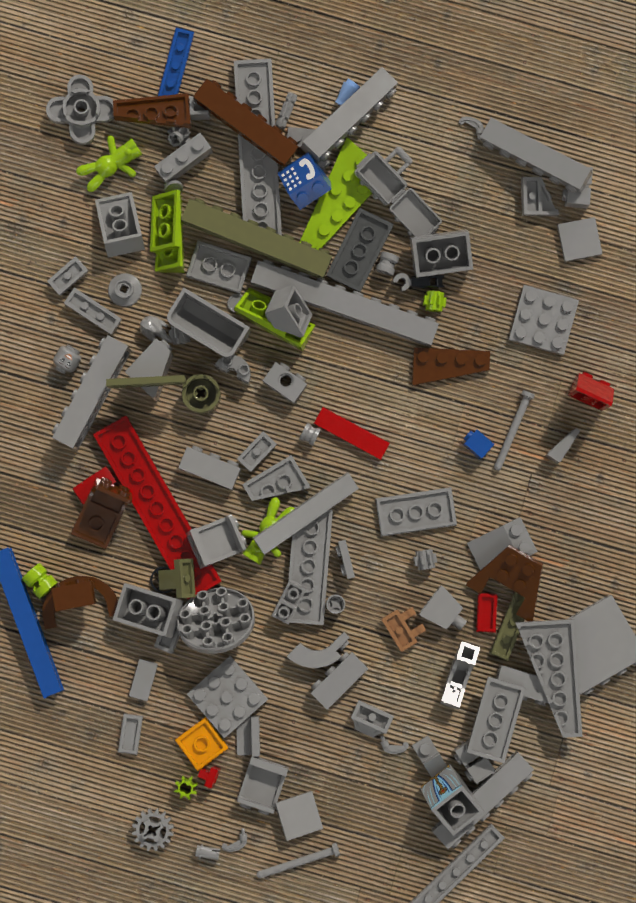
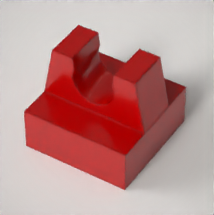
(209, 775)

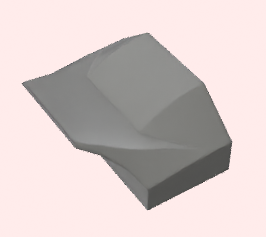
(370, 719)

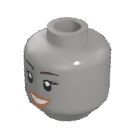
(67, 359)

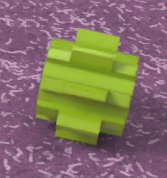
(434, 301)
(188, 782)

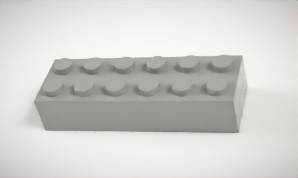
(92, 393)

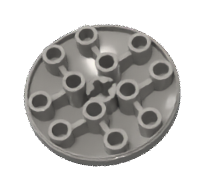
(216, 620)

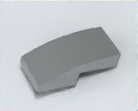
(289, 601)

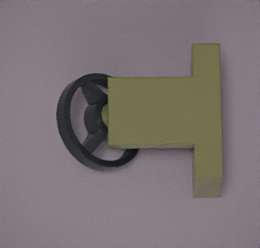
(179, 578)

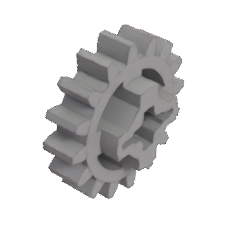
(159, 840)

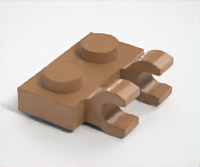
(400, 630)

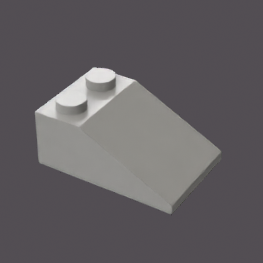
(119, 224)
(492, 543)

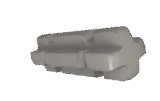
(286, 110)

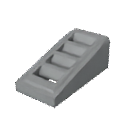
(559, 450)

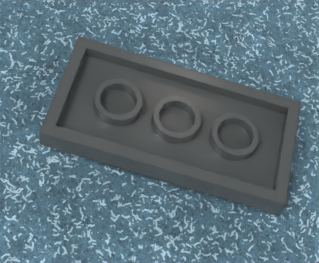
(359, 250)

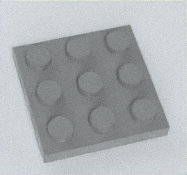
(543, 320)
(227, 696)

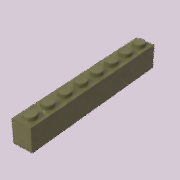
(256, 239)

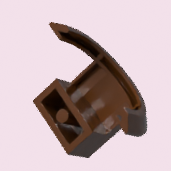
(76, 593)

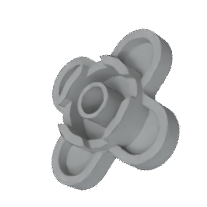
(80, 95)

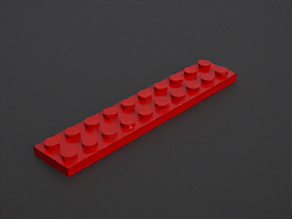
(152, 497)

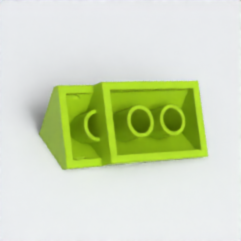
(167, 232)
(253, 308)

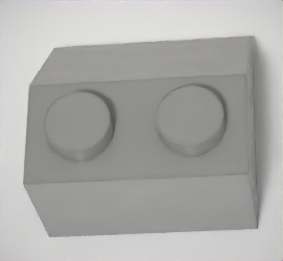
(288, 311)

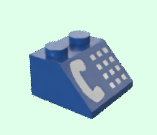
(304, 180)

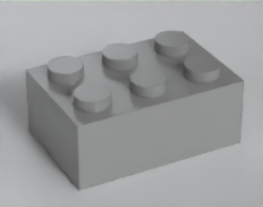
(441, 253)
(148, 610)

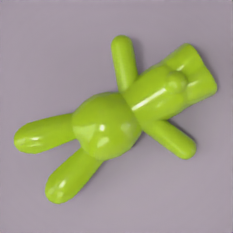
(108, 164)
(253, 551)

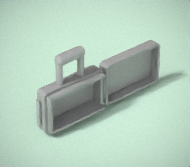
(389, 187)

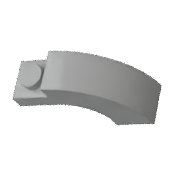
(318, 658)
(459, 674)

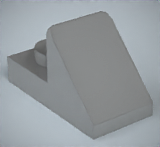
(429, 756)

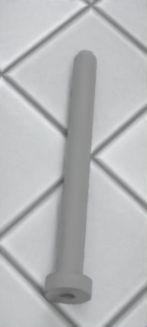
(513, 429)
(334, 850)

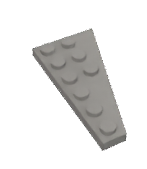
(554, 658)

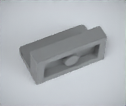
(249, 737)

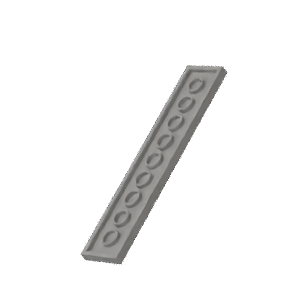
(257, 170)

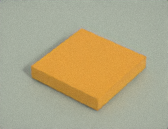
(201, 743)

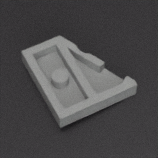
(535, 198)

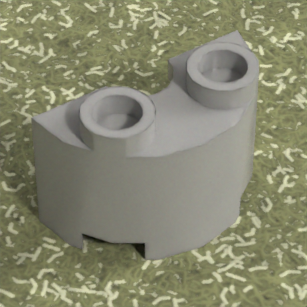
(236, 364)

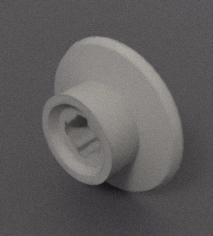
(133, 293)

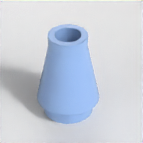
(347, 90)

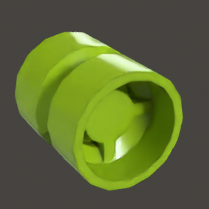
(39, 580)

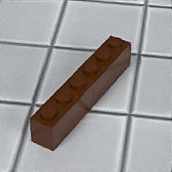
(246, 123)

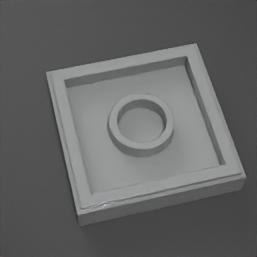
(579, 239)
(298, 815)

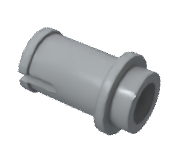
(207, 852)

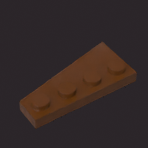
(156, 110)
(442, 364)

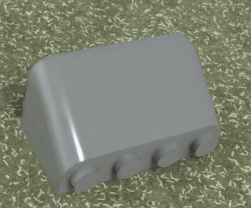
(207, 324)

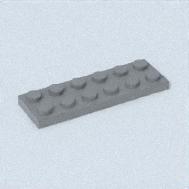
(310, 568)

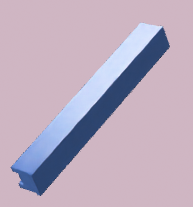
(28, 625)

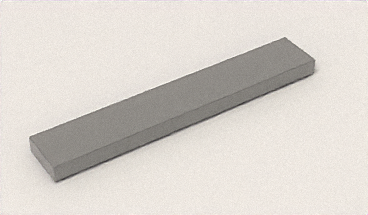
(305, 513)
(460, 866)

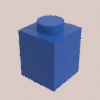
(477, 443)

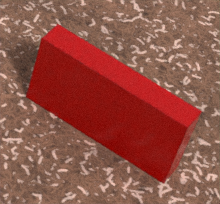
(486, 612)

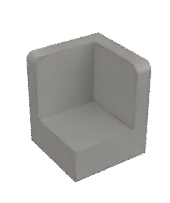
(197, 111)

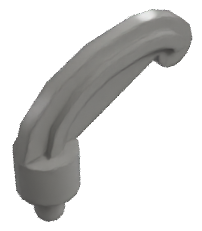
(474, 123)
(393, 749)
(238, 844)

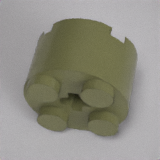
(212, 394)

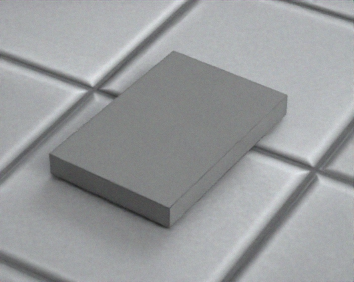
(219, 267)

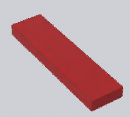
(351, 433)

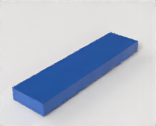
(176, 62)

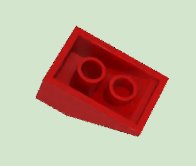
(592, 392)

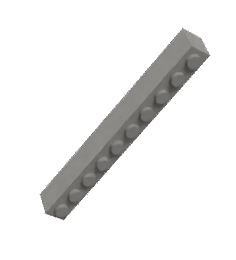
(347, 304)

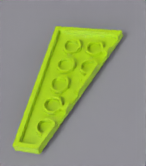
(341, 201)

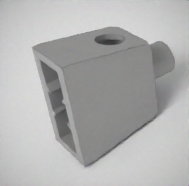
(443, 610)

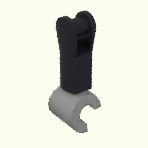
(419, 282)

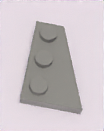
(277, 480)

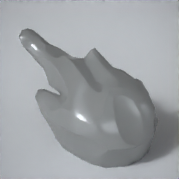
(152, 326)

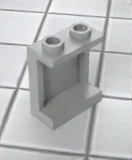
(216, 541)
(262, 785)

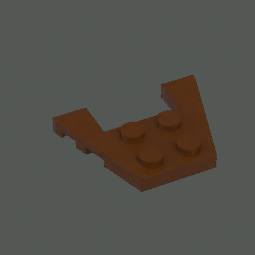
(517, 573)

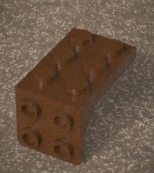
(101, 512)

